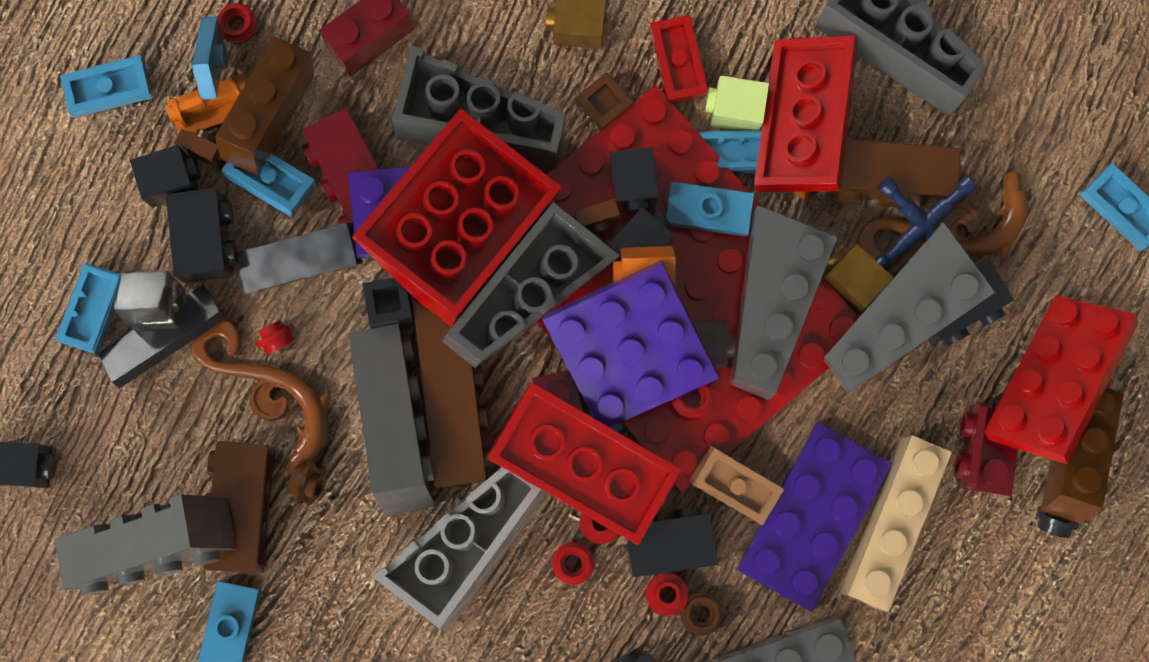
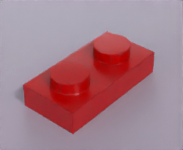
(678, 59)

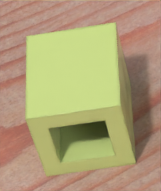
(737, 103)

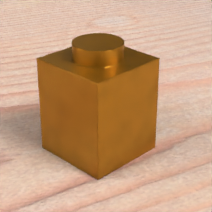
(577, 23)
(856, 277)

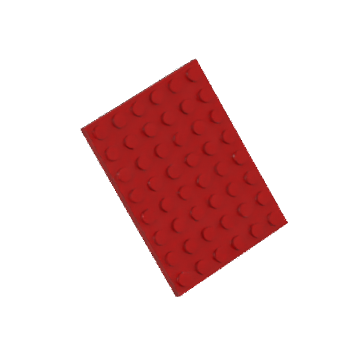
(707, 279)

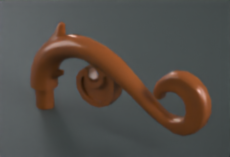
(1000, 238)
(270, 378)

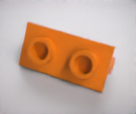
(194, 113)

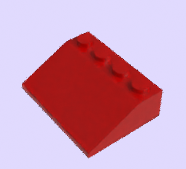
(456, 216)

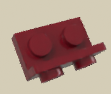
(983, 463)

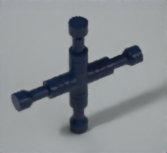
(922, 223)

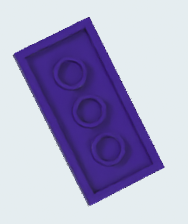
(814, 517)

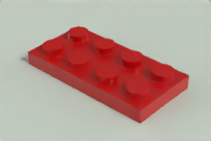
(807, 114)
(1061, 378)
(583, 463)

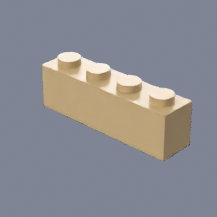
(895, 523)

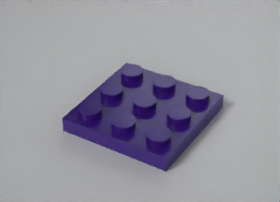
(631, 345)

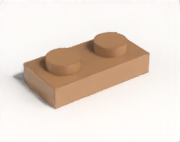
(736, 485)

